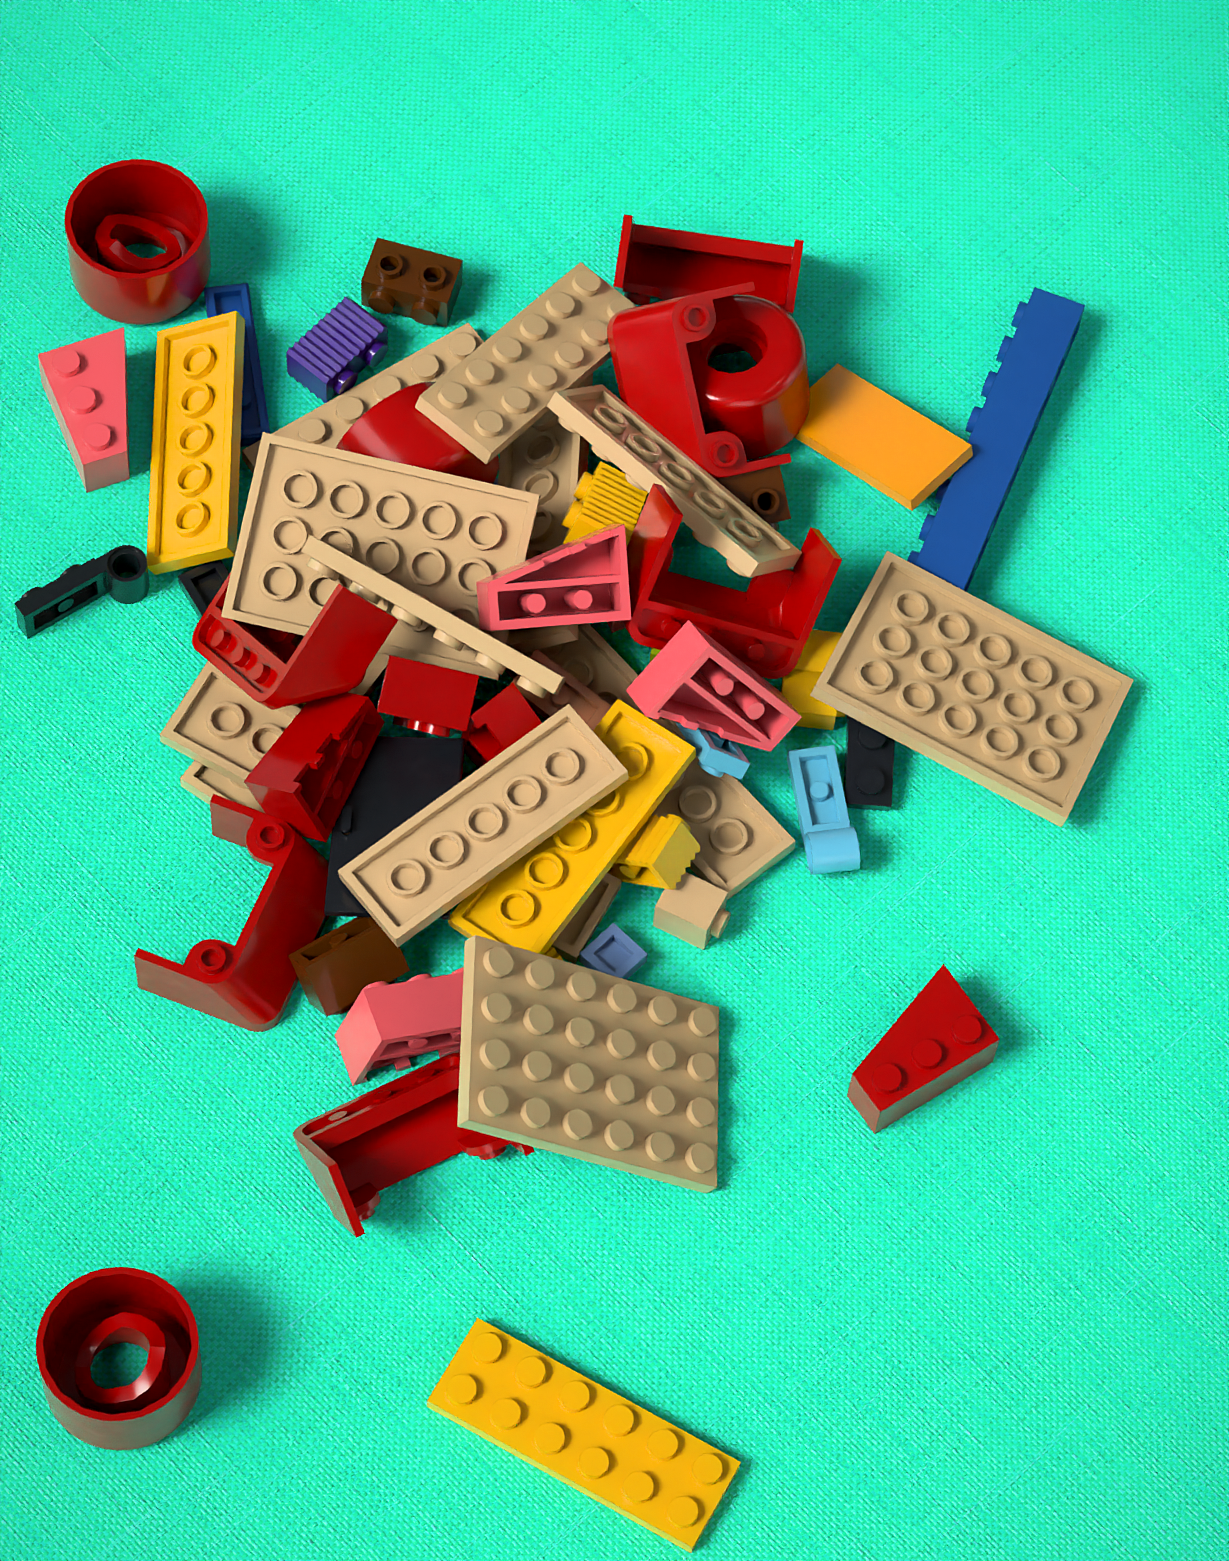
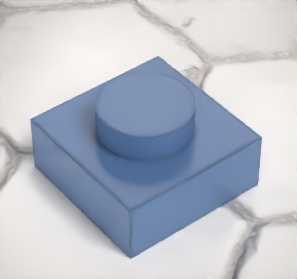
(613, 954)

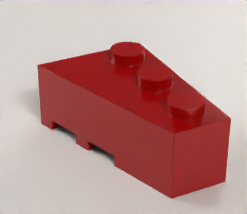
(427, 696)
(498, 725)
(316, 763)
(922, 1054)

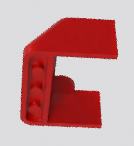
(682, 263)
(659, 382)
(758, 626)
(278, 673)
(255, 977)
(390, 1138)

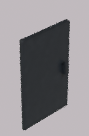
(392, 787)

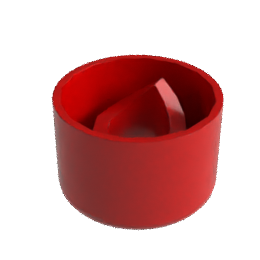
(129, 206)
(766, 401)
(406, 436)
(112, 1309)

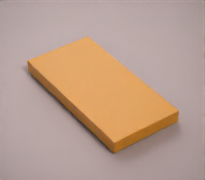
(880, 438)

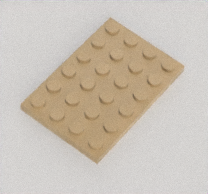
(396, 518)
(973, 688)
(588, 1065)

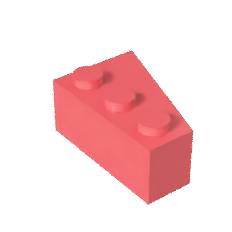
(91, 405)
(562, 586)
(712, 690)
(401, 1022)

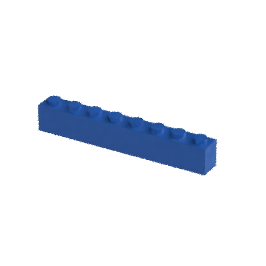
(998, 437)

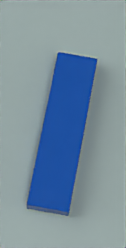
(254, 417)

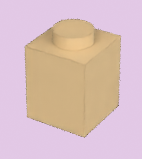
(692, 911)

